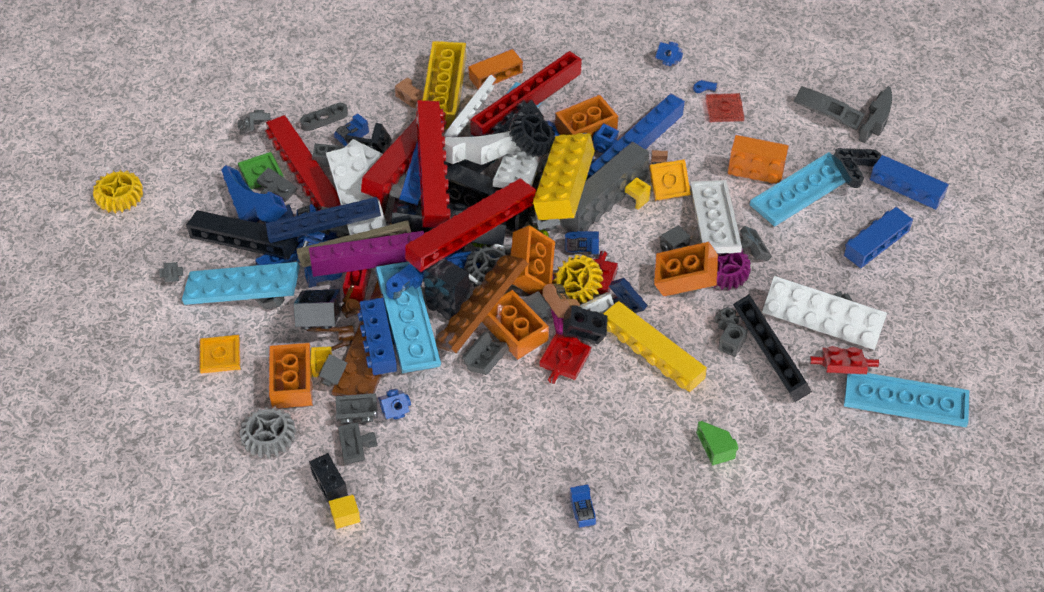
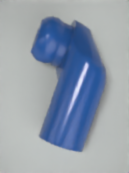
(702, 86)

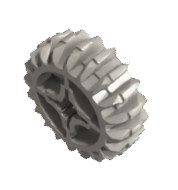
(263, 440)

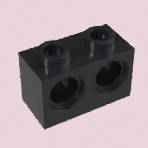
(585, 324)
(328, 478)

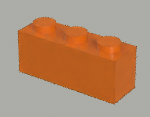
(500, 66)

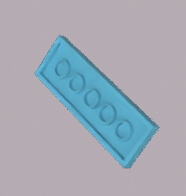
(798, 190)
(241, 283)
(409, 324)
(907, 398)

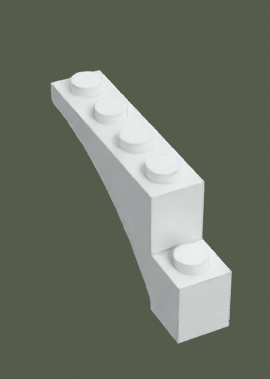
(478, 148)

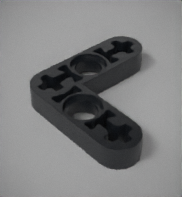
(849, 159)

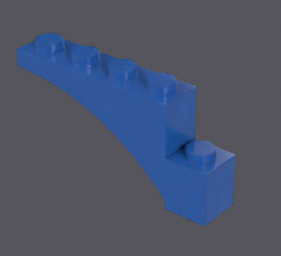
(252, 205)

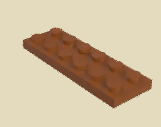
(480, 303)

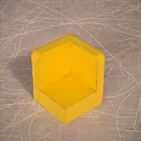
(639, 191)
(318, 357)
(344, 511)

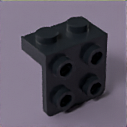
(379, 138)

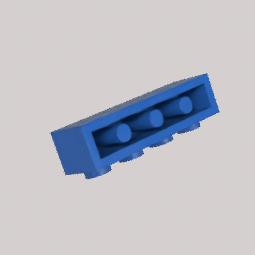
(909, 182)
(878, 237)
(378, 337)

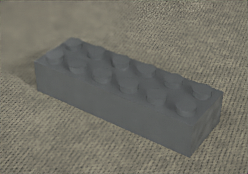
(608, 186)

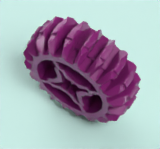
(732, 269)

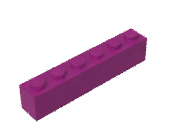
(360, 254)

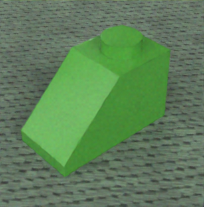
(716, 443)

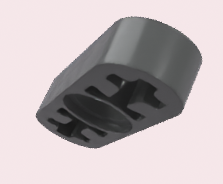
(311, 117)

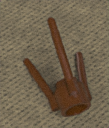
(352, 306)
(344, 333)

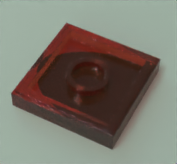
(724, 107)

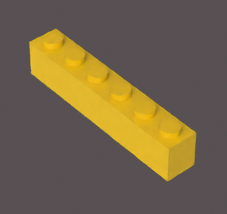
(655, 347)

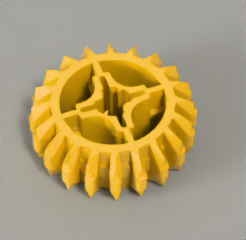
(117, 191)
(587, 277)

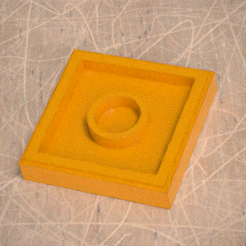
(669, 180)
(219, 354)

